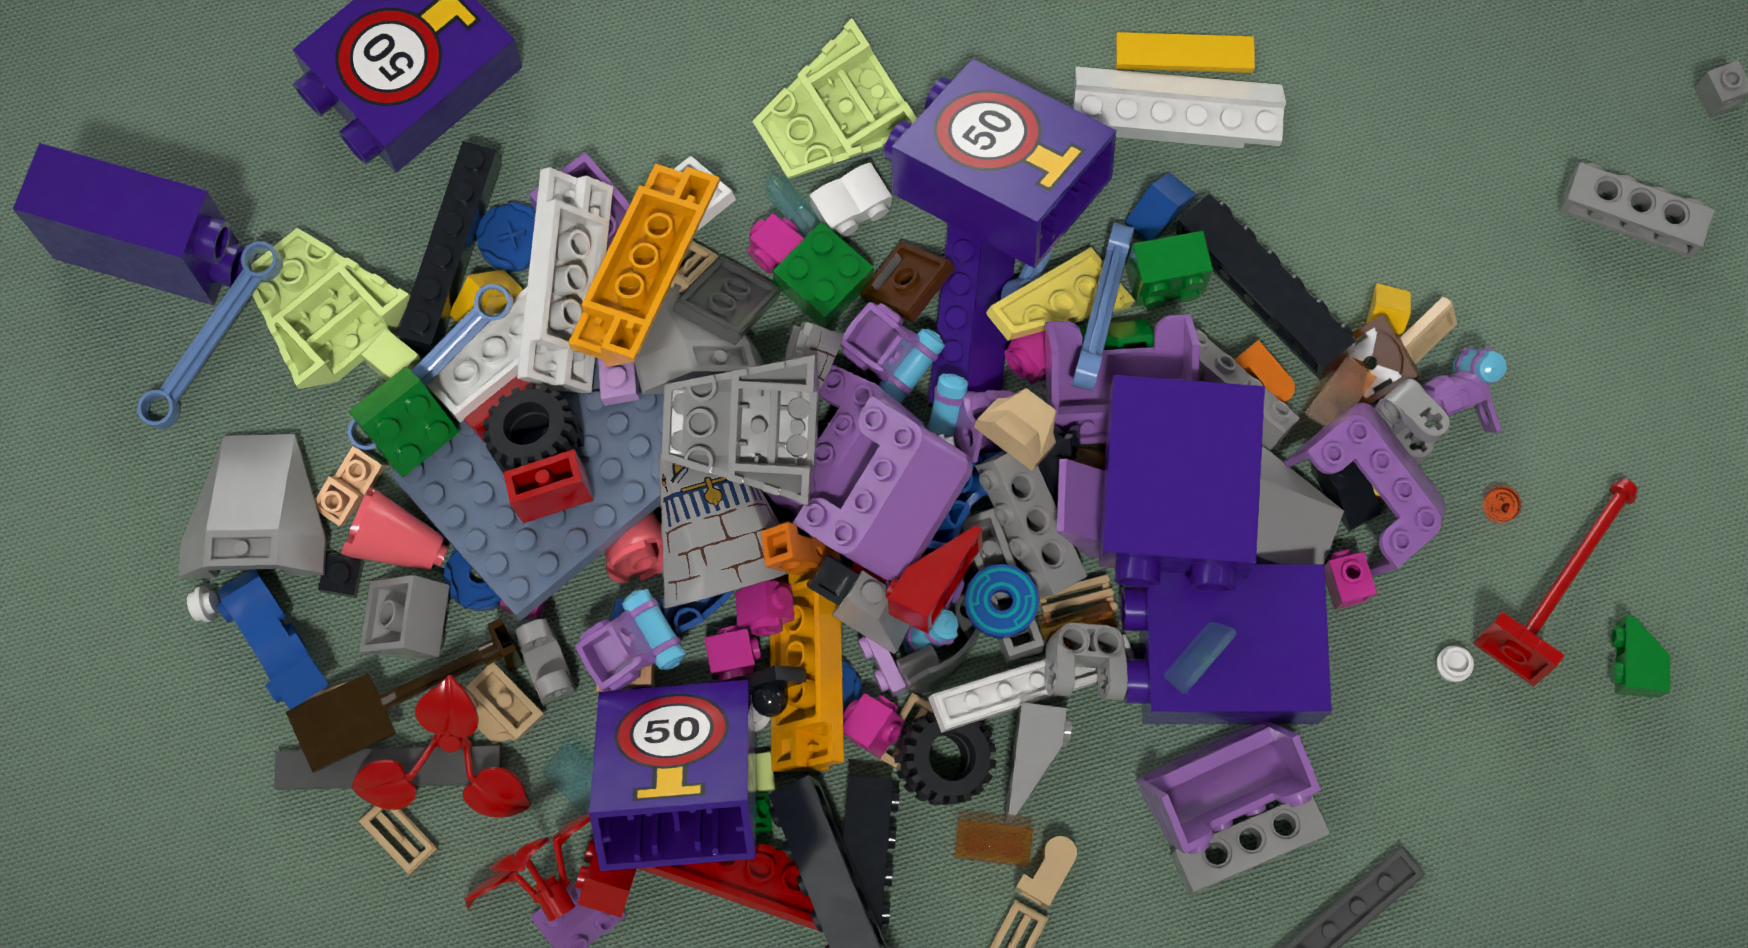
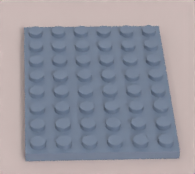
(530, 561)

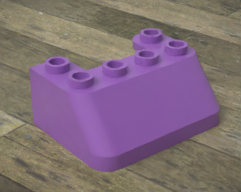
(1172, 357)
(1367, 440)
(842, 447)
(895, 499)
(1226, 781)

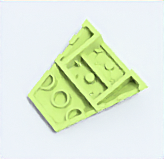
(833, 108)
(324, 309)

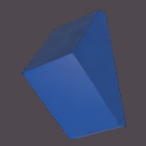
(1159, 207)

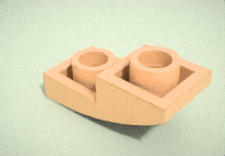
(346, 489)

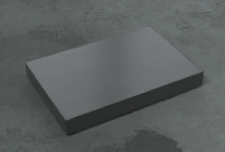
(727, 300)

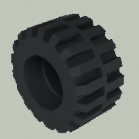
(524, 412)
(922, 778)

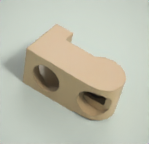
(1057, 859)

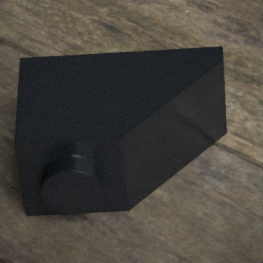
(1351, 493)

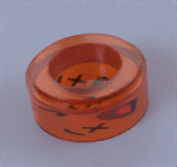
(1501, 504)

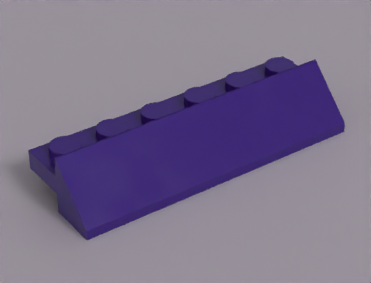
(970, 338)

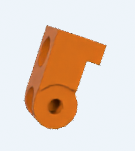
(1265, 368)
(789, 551)

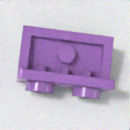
(577, 927)

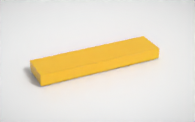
(1184, 52)

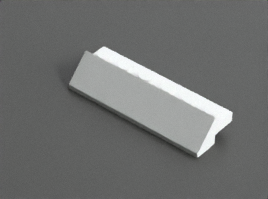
(1181, 107)
(564, 259)

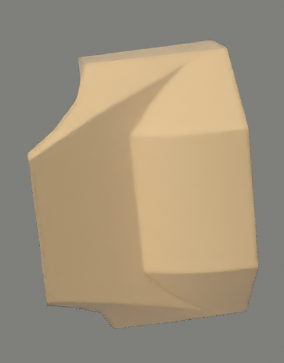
(1020, 426)
(501, 706)

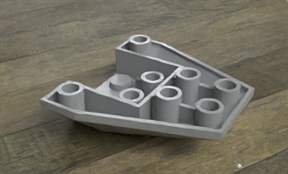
(685, 350)
(255, 512)
(1293, 518)

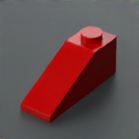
(932, 580)

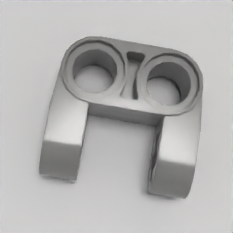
(1403, 412)
(1084, 638)
(545, 661)

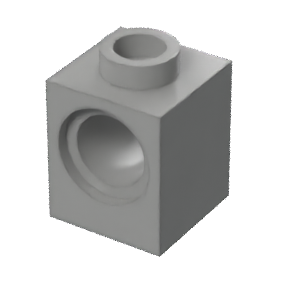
(1723, 89)

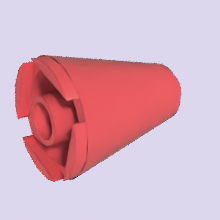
(392, 535)
(637, 552)

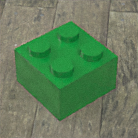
(1169, 269)
(823, 275)
(404, 421)

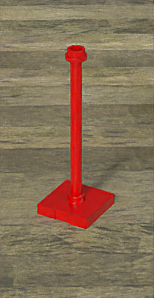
(1518, 645)

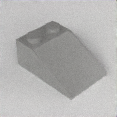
(1037, 741)

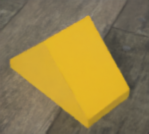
(492, 299)
(1394, 303)

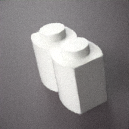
(851, 200)

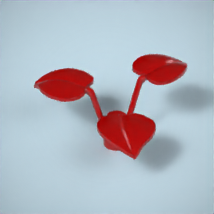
(453, 718)
(549, 893)

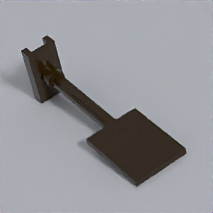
(357, 716)

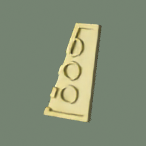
(1056, 296)

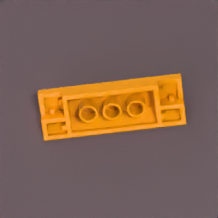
(642, 264)
(811, 726)

